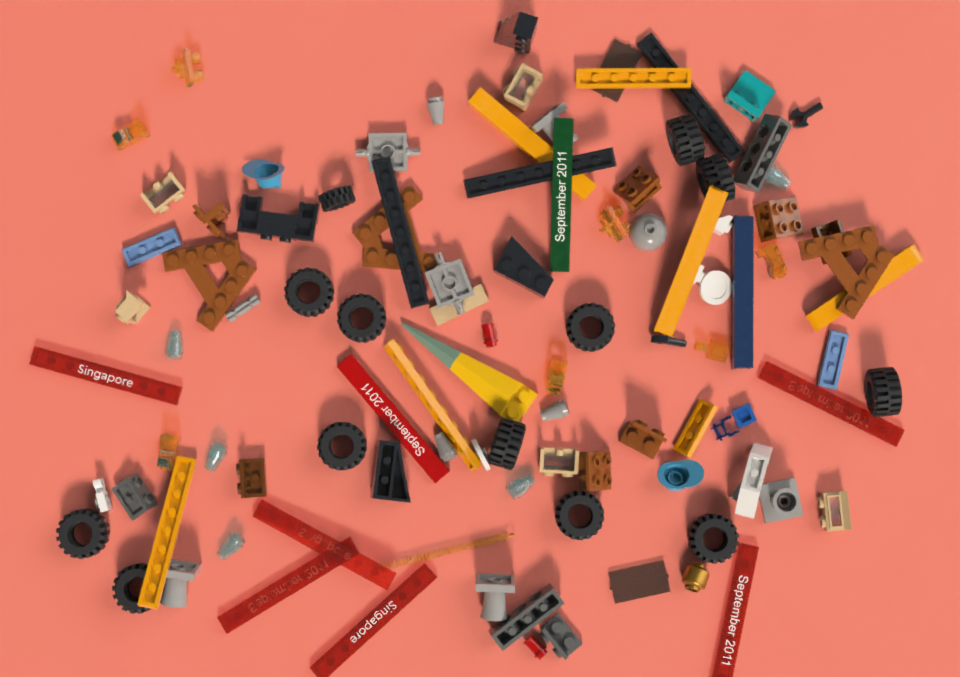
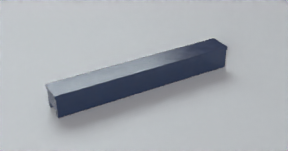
(742, 291)

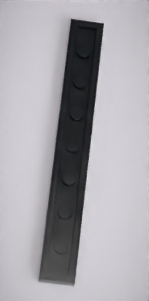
(693, 102)
(536, 173)
(400, 232)

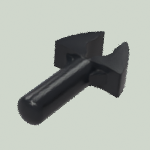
(806, 114)
(661, 339)

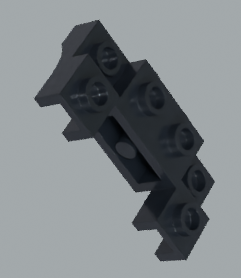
(277, 225)

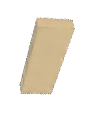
(449, 312)

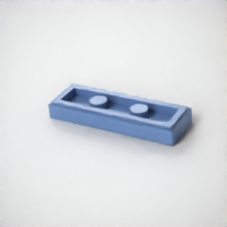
(151, 247)
(832, 359)

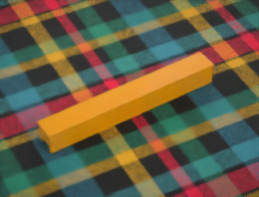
(523, 137)
(691, 261)

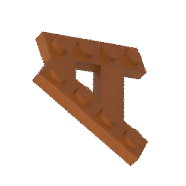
(369, 232)
(857, 286)
(217, 299)

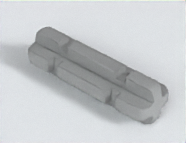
(242, 308)

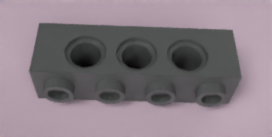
(762, 153)
(526, 617)

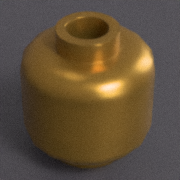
(695, 577)

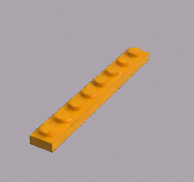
(429, 400)
(167, 533)

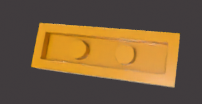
(695, 428)

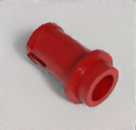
(489, 335)
(534, 645)

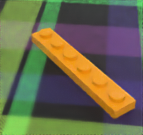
(633, 78)

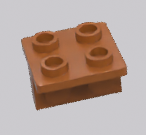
(638, 188)
(216, 215)
(595, 471)

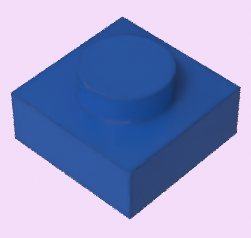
(743, 415)

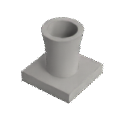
(546, 122)
(770, 499)
(176, 582)
(494, 589)

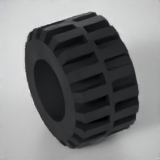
(685, 139)
(716, 172)
(297, 280)
(347, 309)
(602, 315)
(883, 392)
(329, 434)
(507, 443)
(591, 527)
(67, 537)
(729, 543)
(122, 588)

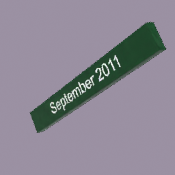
(561, 194)

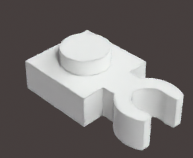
(102, 498)

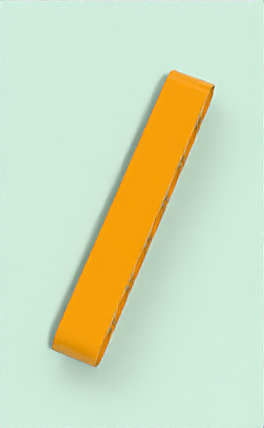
(898, 266)

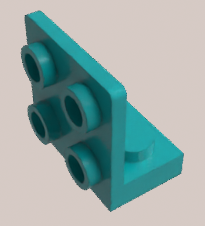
(749, 96)

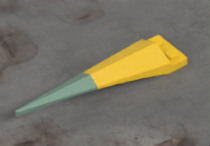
(498, 390)

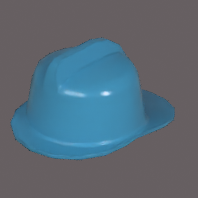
(264, 172)
(680, 474)

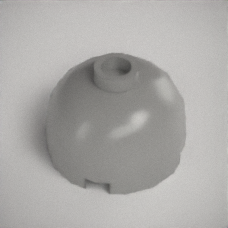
(648, 232)

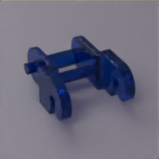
(719, 436)

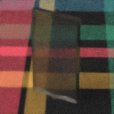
(618, 56)
(639, 581)

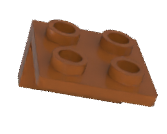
(778, 219)
(642, 439)

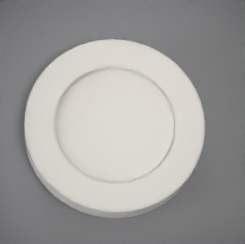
(715, 287)
(482, 453)

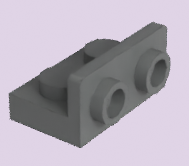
(134, 496)
(561, 636)

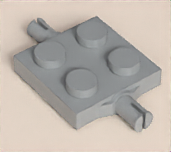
(391, 145)
(449, 283)

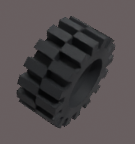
(336, 198)

